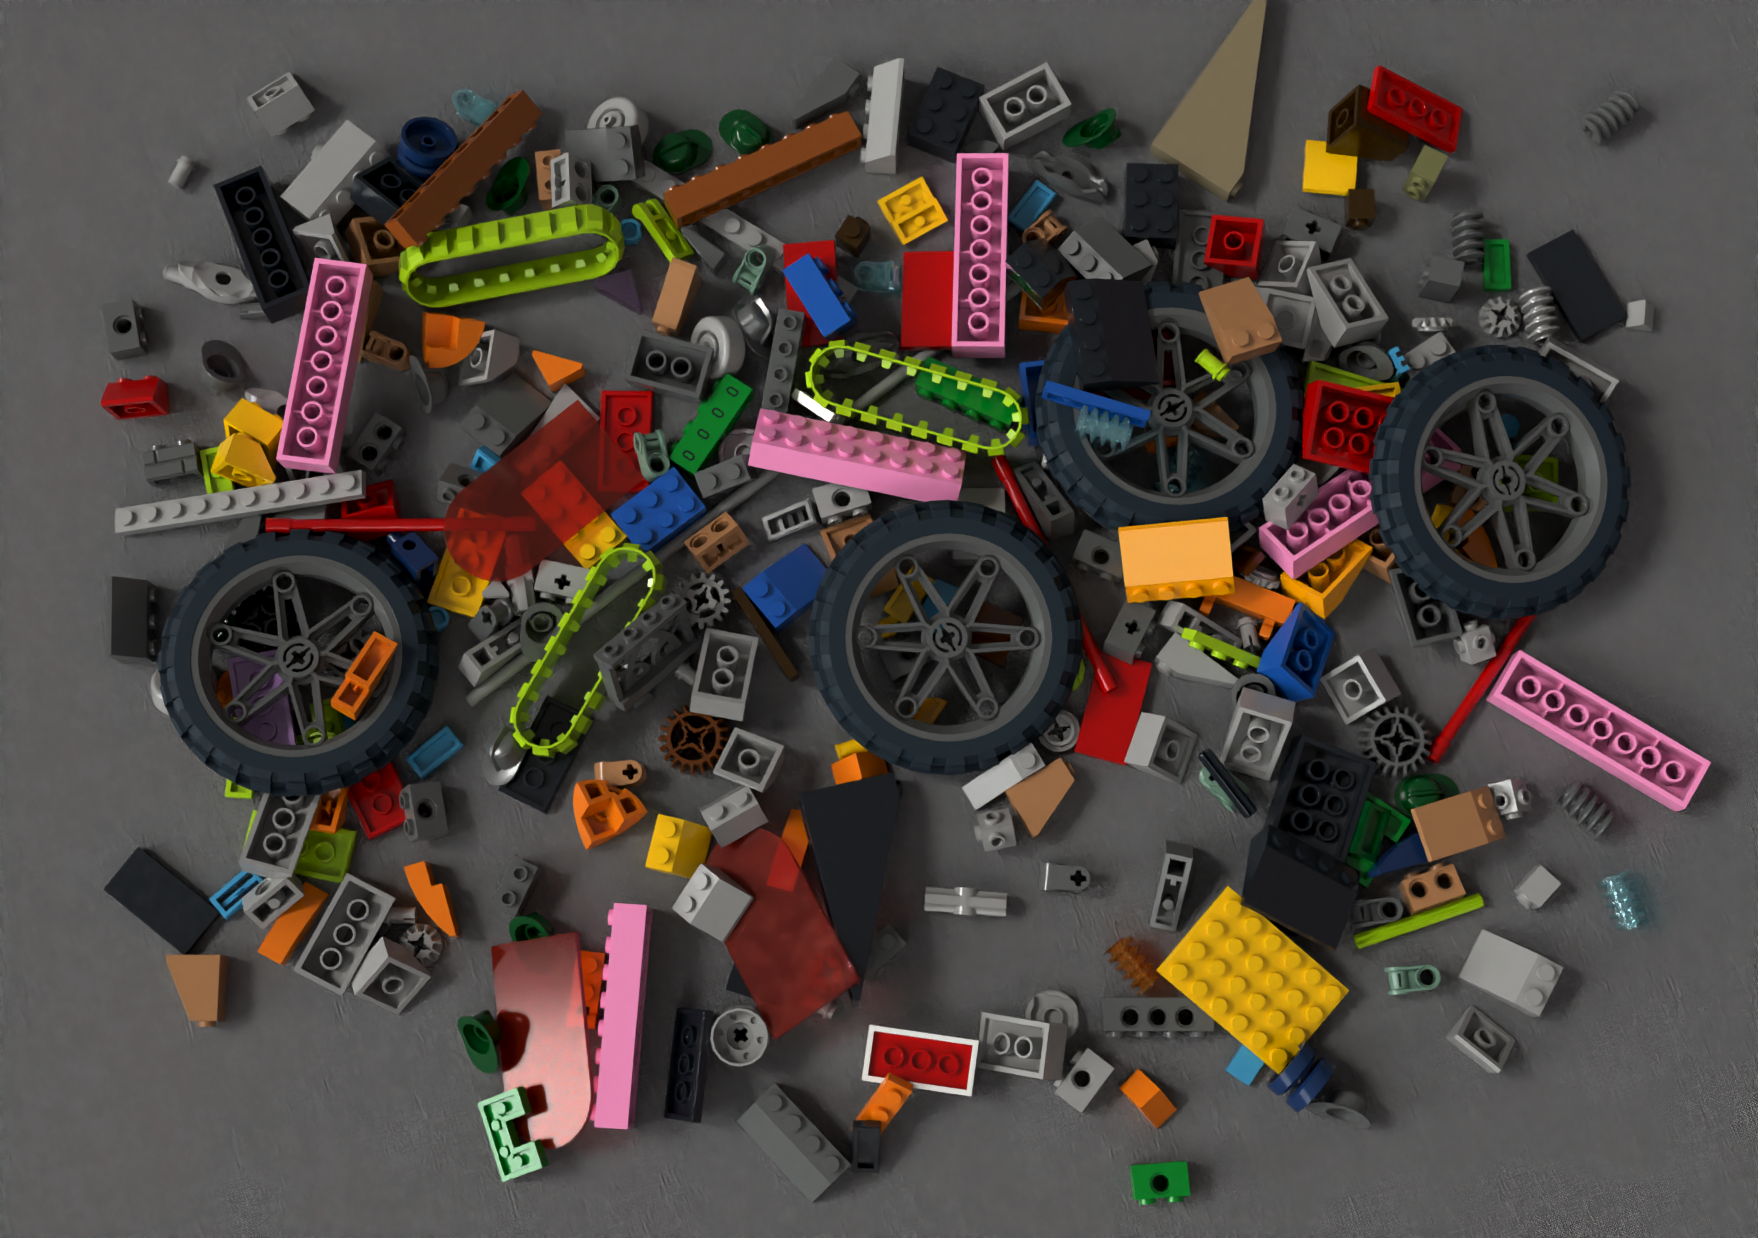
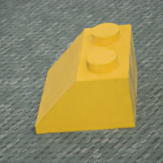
(259, 424)
(243, 461)
(678, 846)

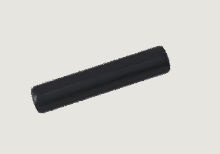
(1227, 783)

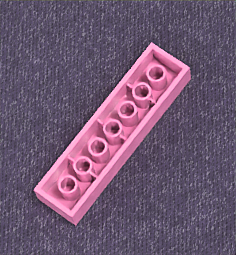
(980, 255)
(325, 366)
(856, 457)
(1335, 517)
(1598, 731)
(623, 1016)

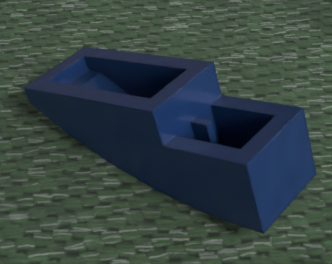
(1401, 855)

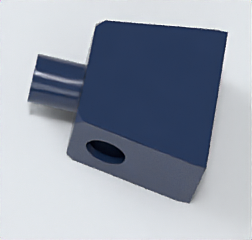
(415, 558)

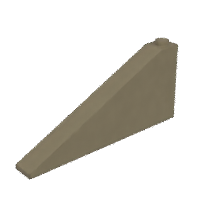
(1214, 118)

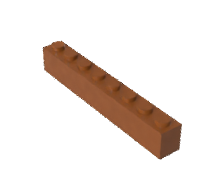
(762, 169)
(463, 170)

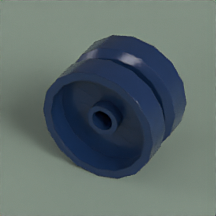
(425, 145)
(1305, 1079)

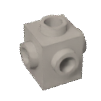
(1475, 643)
(1511, 797)
(995, 830)

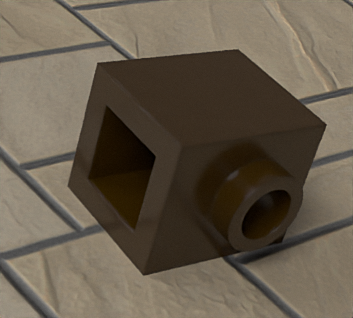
(1359, 208)
(853, 235)

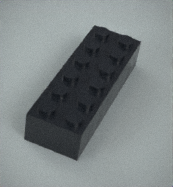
(265, 243)

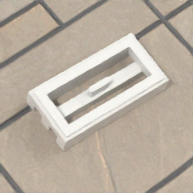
(808, 401)

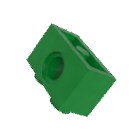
(1142, 1181)

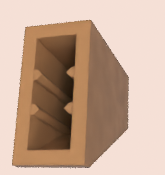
(676, 298)
(1040, 794)
(201, 986)

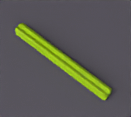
(1418, 920)

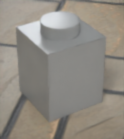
(1536, 887)

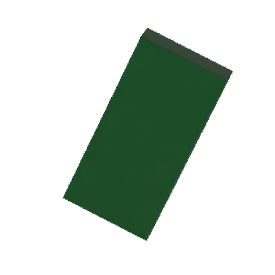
(1370, 831)

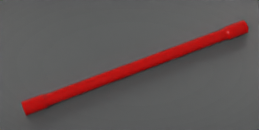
(1007, 477)
(283, 525)
(1443, 740)

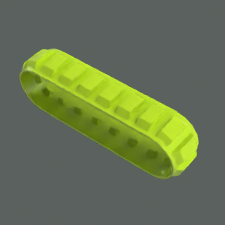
(518, 276)
(820, 359)
(557, 646)

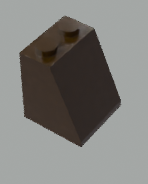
(1361, 133)

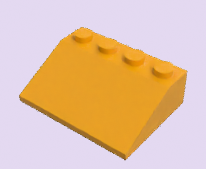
(1177, 560)

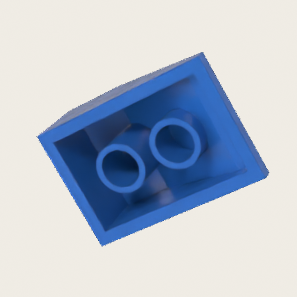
(786, 587)
(1297, 654)

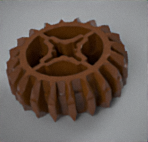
(707, 758)

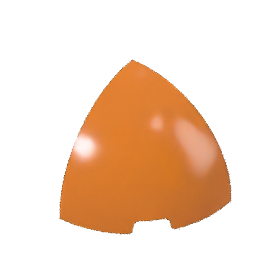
(448, 338)
(604, 811)

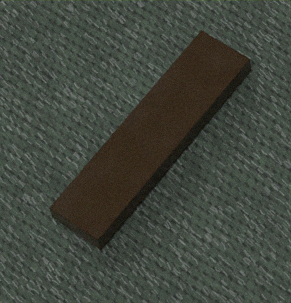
(765, 634)

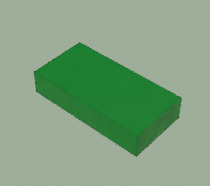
(1496, 266)

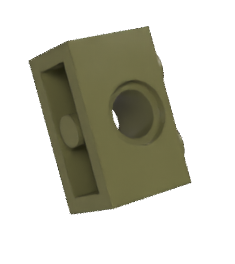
(1424, 173)

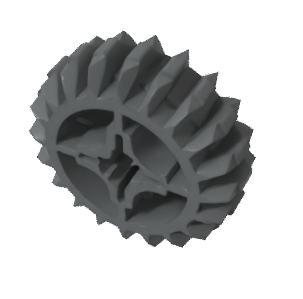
(1395, 730)

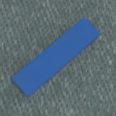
(1077, 398)

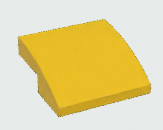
(1327, 172)
(912, 210)

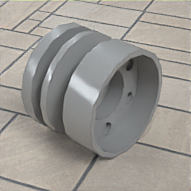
(724, 1035)

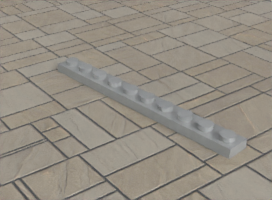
(728, 224)
(240, 503)

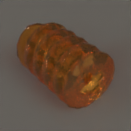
(1133, 964)

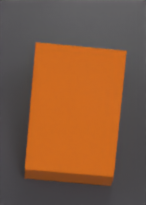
(558, 369)
(858, 767)
(331, 811)
(1148, 1098)

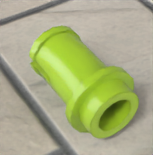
(1213, 365)

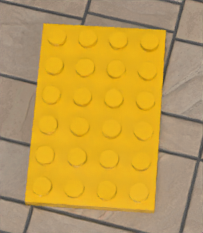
(1252, 980)

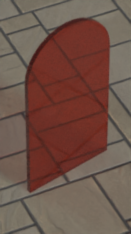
(537, 497)
(784, 936)
(545, 1035)

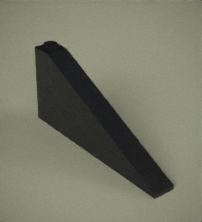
(850, 848)

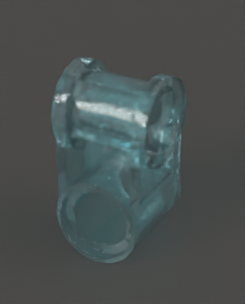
(477, 110)
(880, 276)

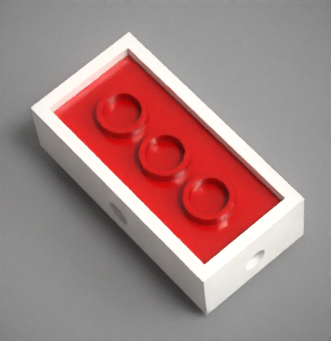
(921, 1059)

